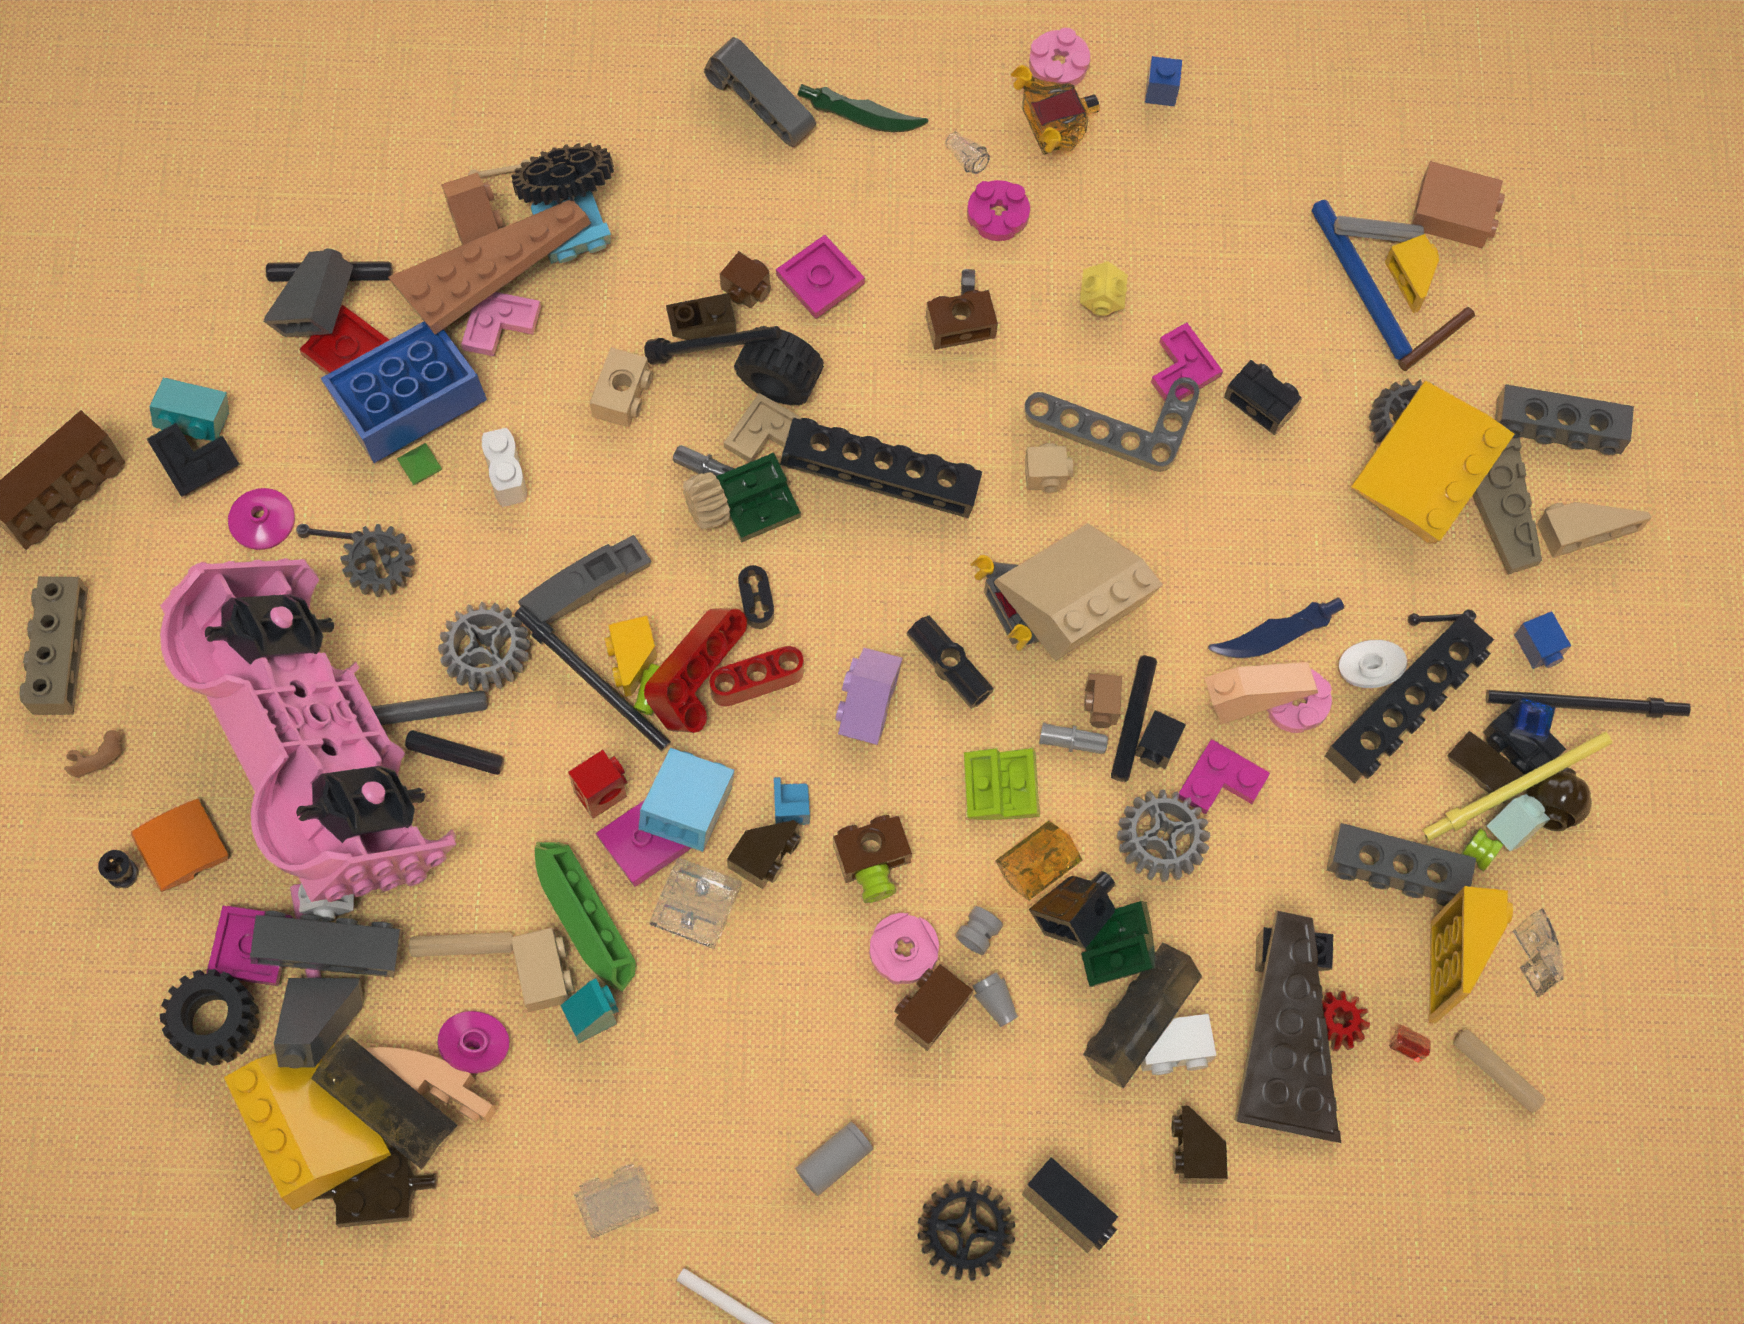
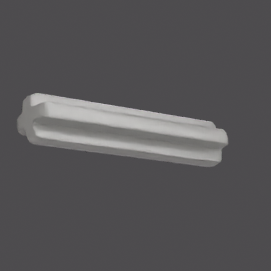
(1376, 229)

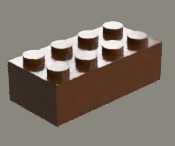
(56, 479)

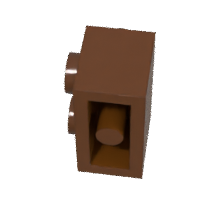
(932, 1007)

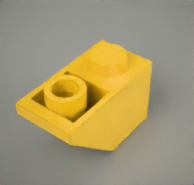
(634, 651)

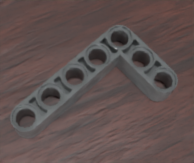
(1117, 429)

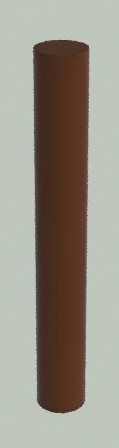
(1436, 338)

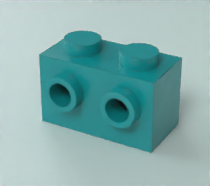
(194, 408)

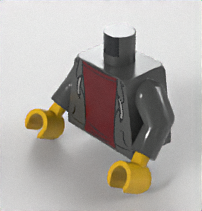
(1010, 620)

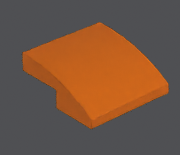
(179, 844)

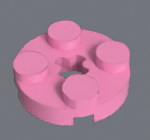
(1063, 43)
(1304, 716)
(912, 930)

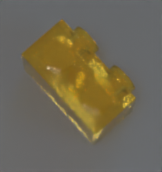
(1038, 860)

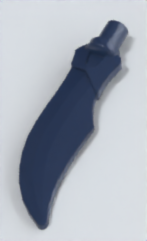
(1278, 632)

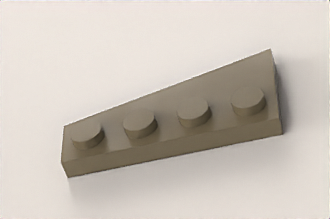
(1507, 510)

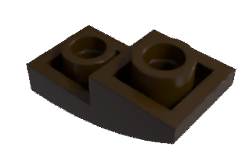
(1483, 763)

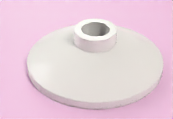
(1372, 663)

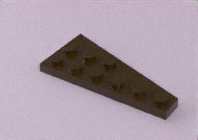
(1288, 1054)

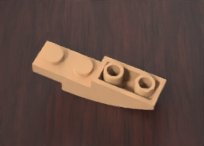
(447, 1083)

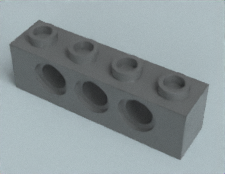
(1578, 412)
(1349, 841)

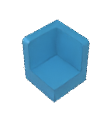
(791, 802)

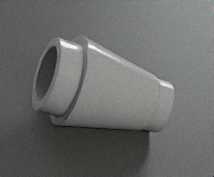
(996, 999)

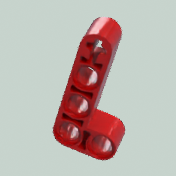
(674, 683)

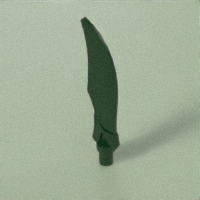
(860, 111)

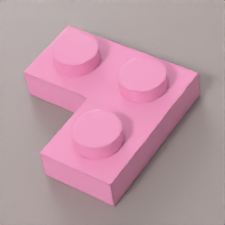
(498, 313)

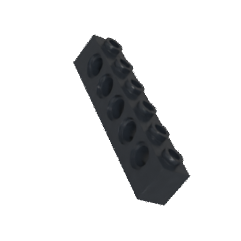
(865, 474)
(1461, 637)

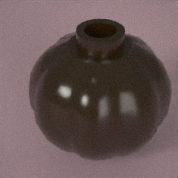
(1564, 798)

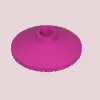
(264, 531)
(476, 1031)

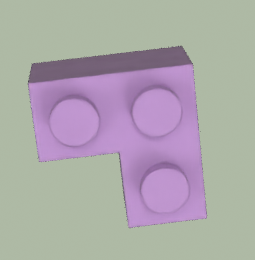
(869, 690)

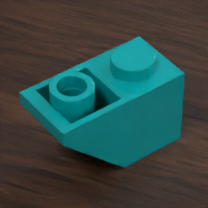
(590, 1010)

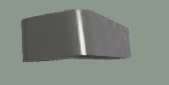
(763, 92)

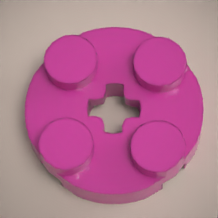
(1003, 194)

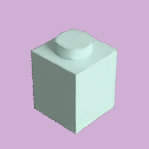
(1518, 821)

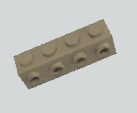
(54, 646)

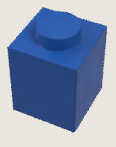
(1163, 81)
(1543, 641)

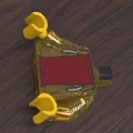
(1054, 111)

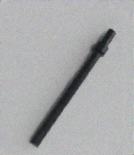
(545, 634)
(1651, 707)

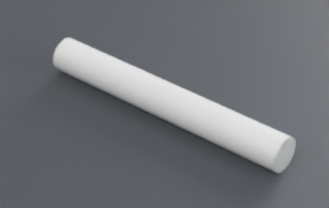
(720, 1299)

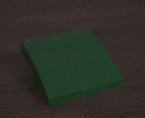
(758, 497)
(1121, 946)

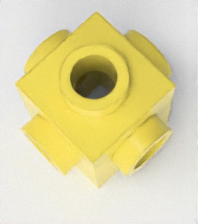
(1103, 288)

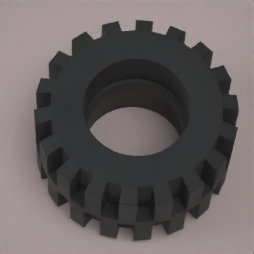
(780, 368)
(186, 1002)

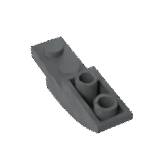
(586, 578)

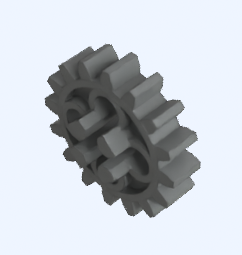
(370, 576)

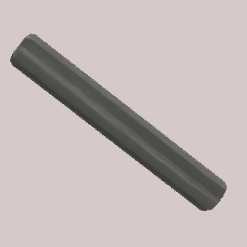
(431, 707)

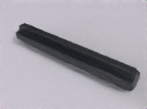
(361, 270)
(1134, 719)

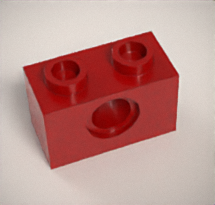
(598, 783)

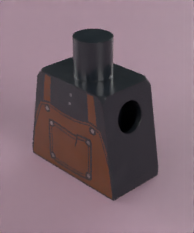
(1075, 909)

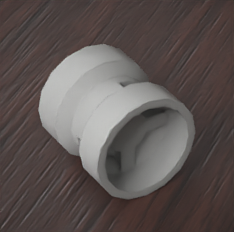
(980, 928)

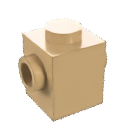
(1047, 468)

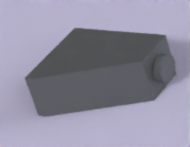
(311, 296)
(314, 1018)

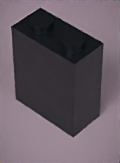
(1071, 1206)

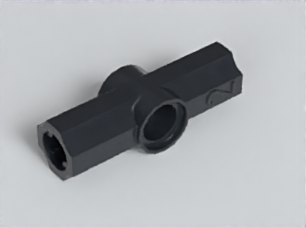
(962, 677)

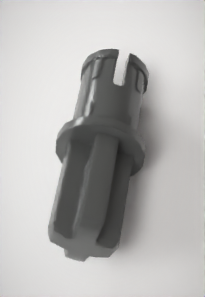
(698, 462)

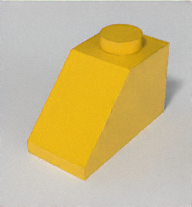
(1413, 268)

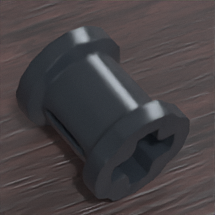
(108, 871)

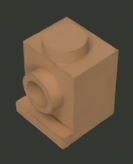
(1103, 699)

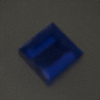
(1533, 719)

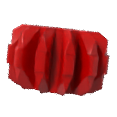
(1354, 1023)

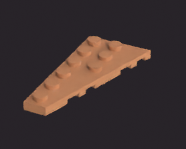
(467, 275)

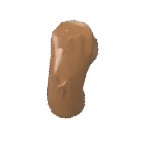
(107, 752)

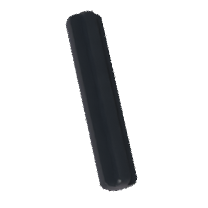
(454, 752)

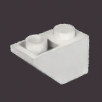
(1184, 1043)

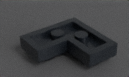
(187, 467)

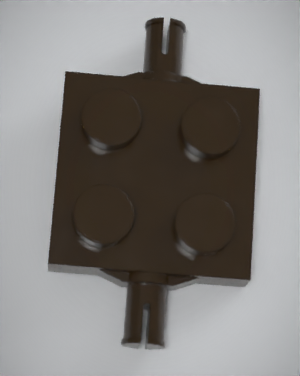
(378, 1193)

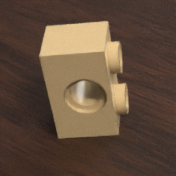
(619, 370)

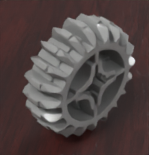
(465, 665)
(1159, 822)

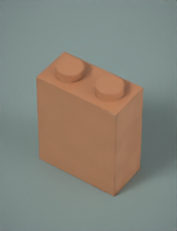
(1458, 204)

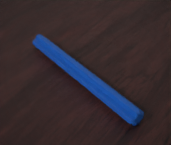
(1362, 281)

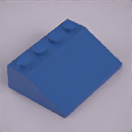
(404, 389)

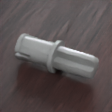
(1073, 739)

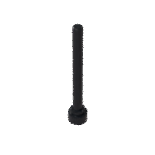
(661, 350)

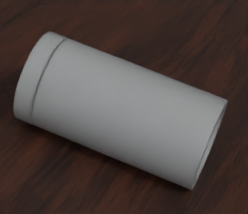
(834, 1158)

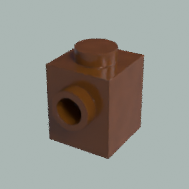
(745, 280)

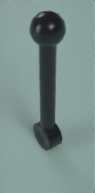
(304, 531)
(1415, 619)

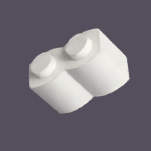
(504, 467)

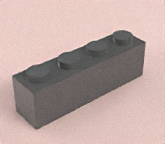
(324, 945)

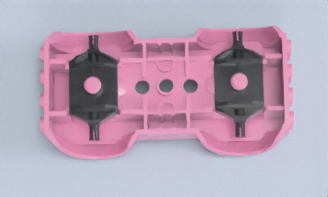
(300, 728)

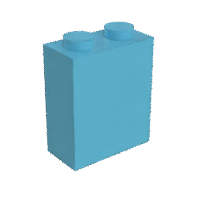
(686, 799)

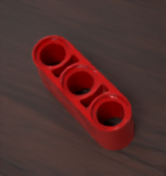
(768, 664)

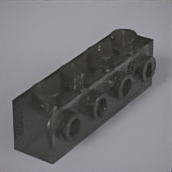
(1142, 1016)
(384, 1101)

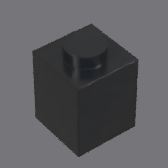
(1159, 740)

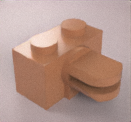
(470, 207)

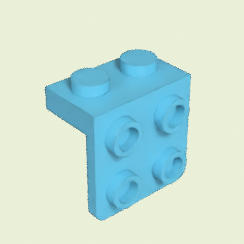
(591, 238)

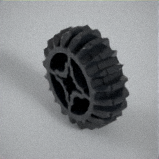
(949, 1228)

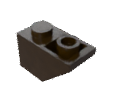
(702, 317)
(761, 851)
(1200, 1150)

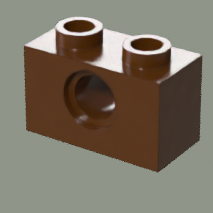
(949, 331)
(886, 832)

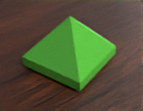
(419, 464)

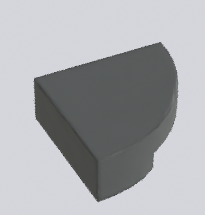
(967, 280)

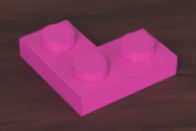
(1190, 361)
(1218, 769)

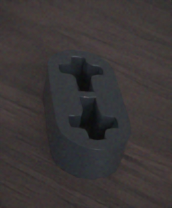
(763, 595)

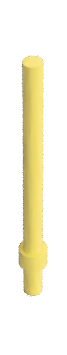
(1458, 818)

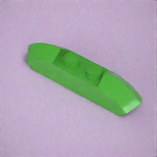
(583, 914)

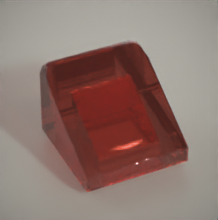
(1410, 1043)

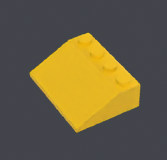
(1432, 461)
(1462, 944)
(301, 1129)

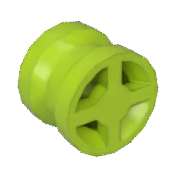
(1482, 849)
(875, 883)

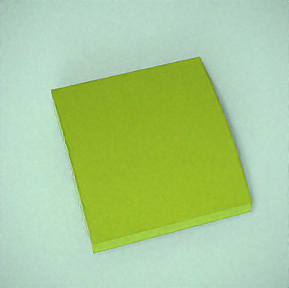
(1001, 784)

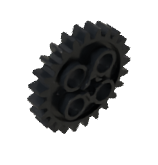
(562, 174)

